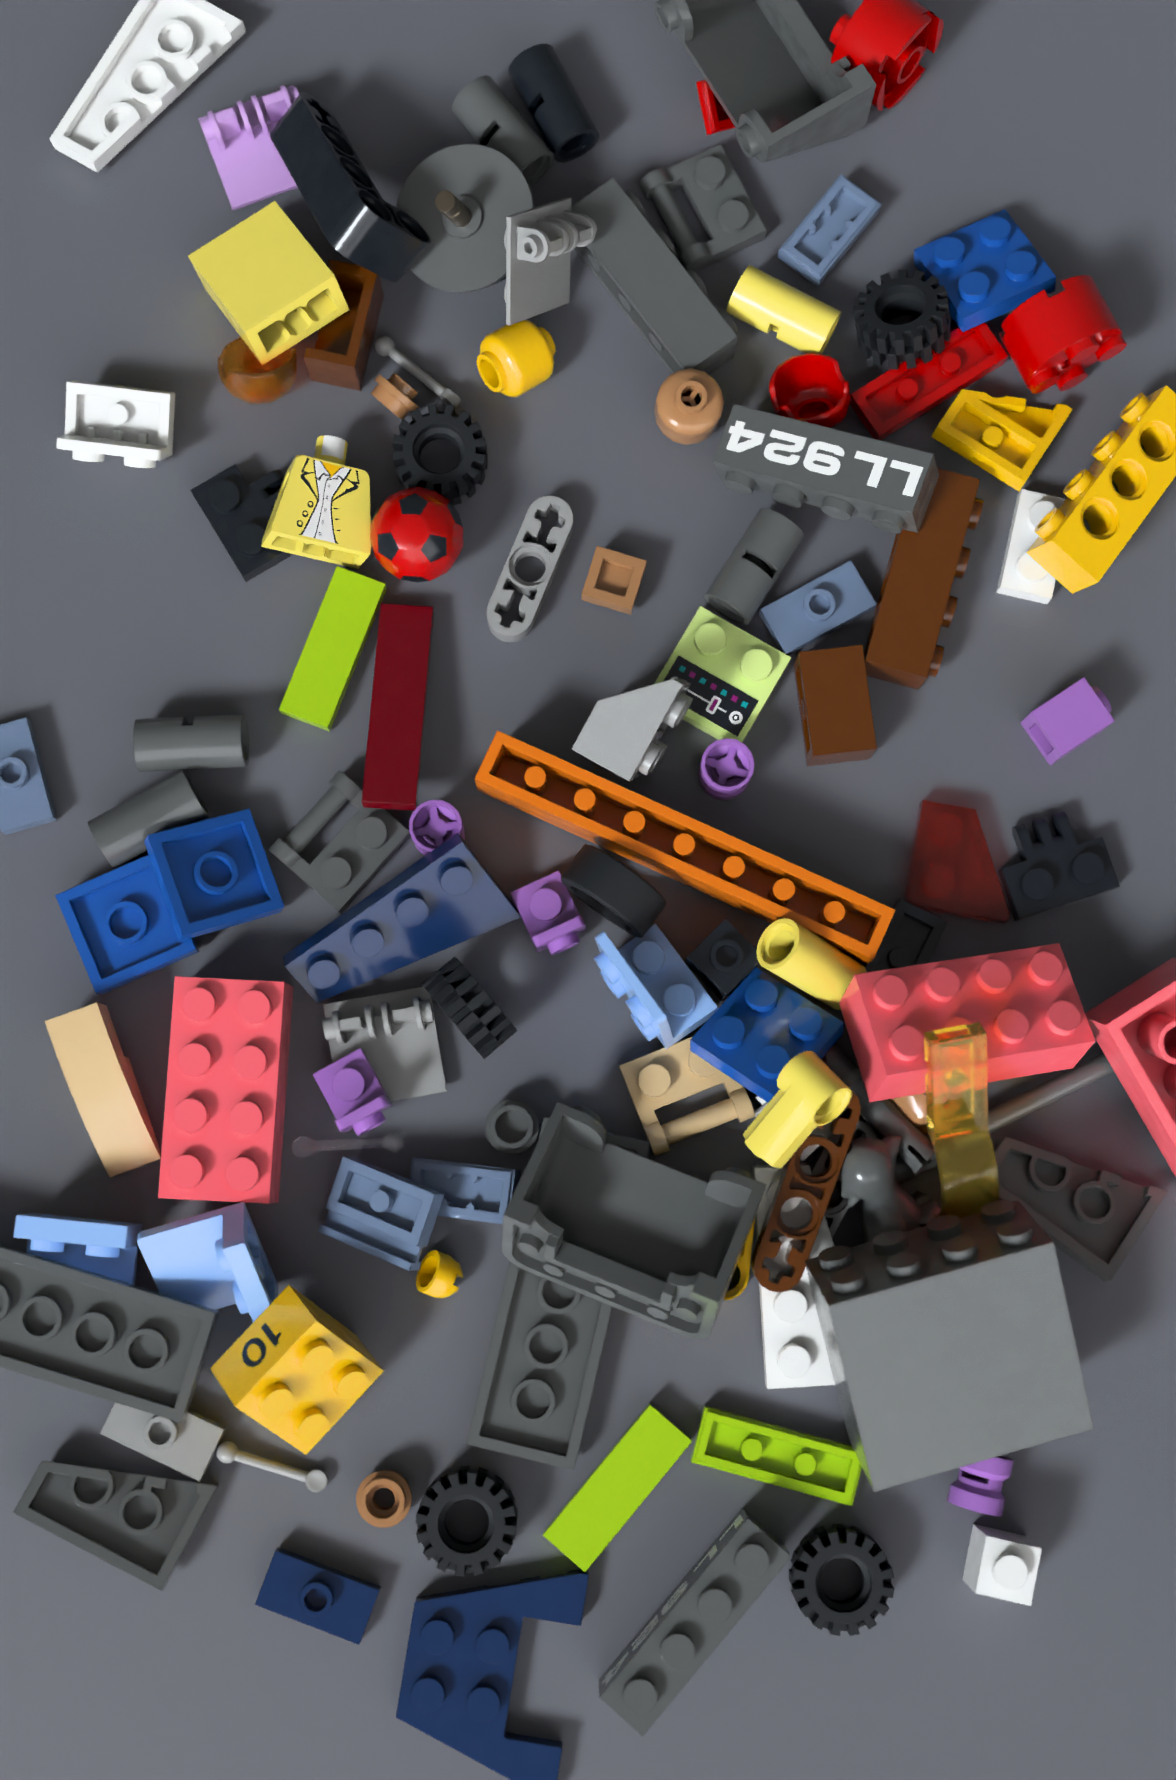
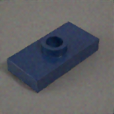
(318, 1595)

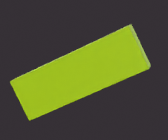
(333, 648)
(776, 1455)
(617, 1487)

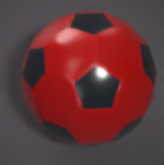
(416, 534)

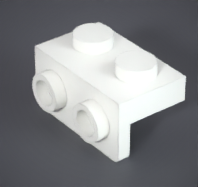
(118, 423)

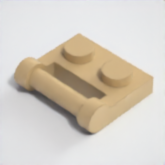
(675, 1075)

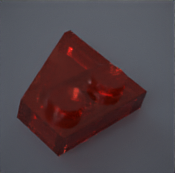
(953, 865)

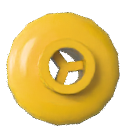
(516, 358)

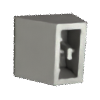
(628, 727)

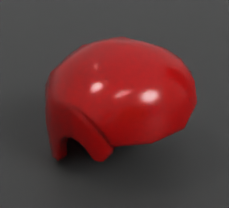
(810, 390)

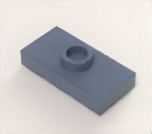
(829, 230)
(817, 608)
(23, 783)
(468, 1189)

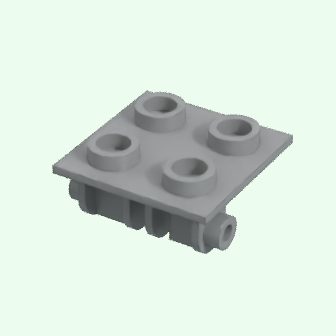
(539, 257)
(397, 1037)

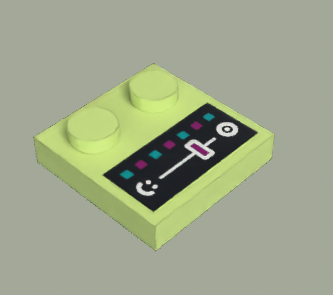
(727, 674)

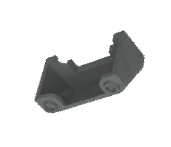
(771, 73)
(628, 1225)

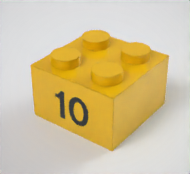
(296, 1370)

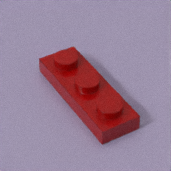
(908, 393)

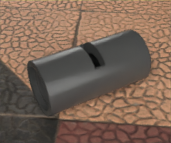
(499, 125)
(754, 566)
(181, 745)
(160, 808)

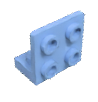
(660, 986)
(84, 1243)
(211, 1261)

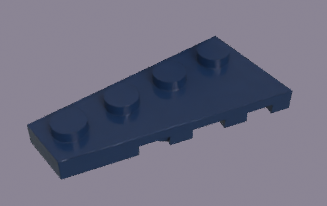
(412, 916)

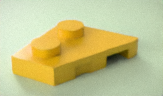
(1000, 433)

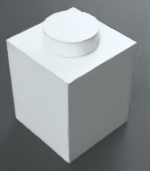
(1002, 1564)

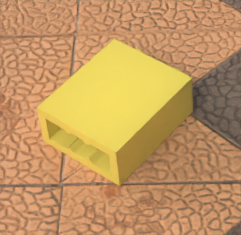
(269, 282)

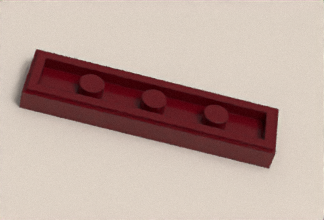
(398, 707)

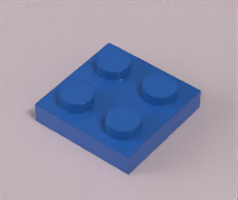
(985, 269)
(213, 874)
(122, 926)
(762, 1031)

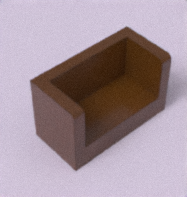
(346, 342)
(834, 705)

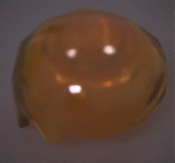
(252, 381)

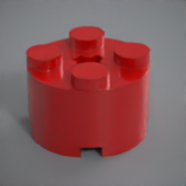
(889, 43)
(1061, 335)

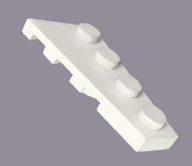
(141, 74)
(789, 1319)

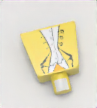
(323, 508)

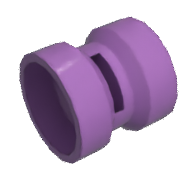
(729, 759)
(433, 821)
(982, 1494)

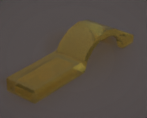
(960, 1118)

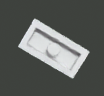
(1020, 572)

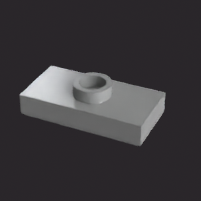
(178, 1445)

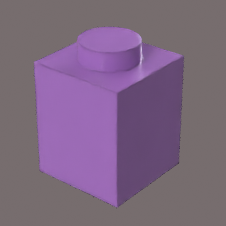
(1068, 720)

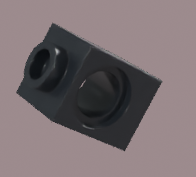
(723, 959)

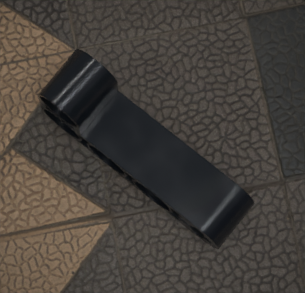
(343, 194)

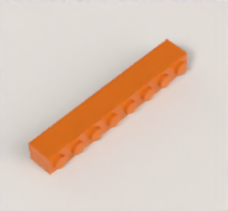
(680, 846)

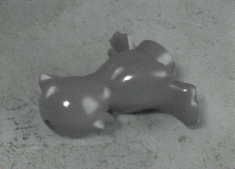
(871, 1176)

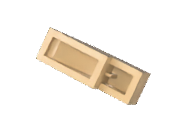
(104, 1088)

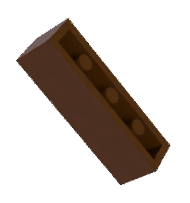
(919, 583)

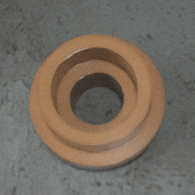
(395, 395)
(384, 1516)

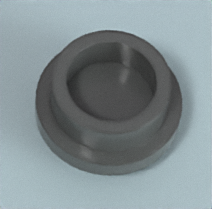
(512, 1126)

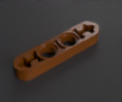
(815, 1190)

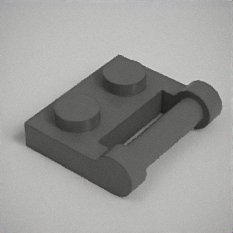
(717, 201)
(352, 854)

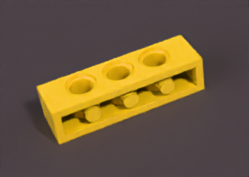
(1063, 542)

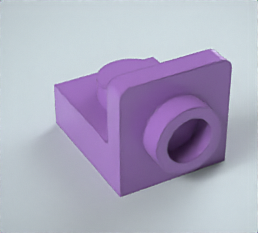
(549, 914)
(354, 1093)

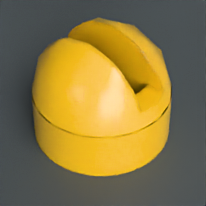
(438, 1275)

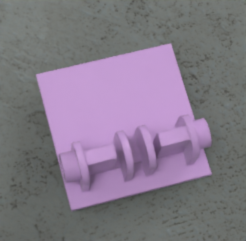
(243, 148)

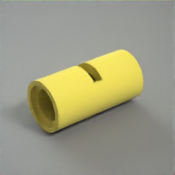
(784, 309)
(807, 961)

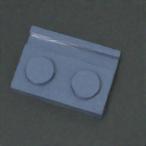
(381, 1213)

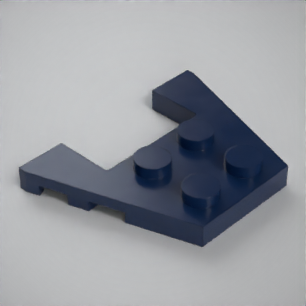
(464, 1668)

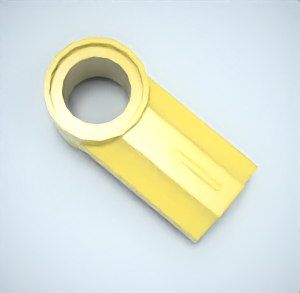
(806, 1099)

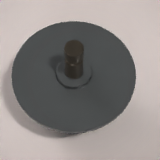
(463, 207)

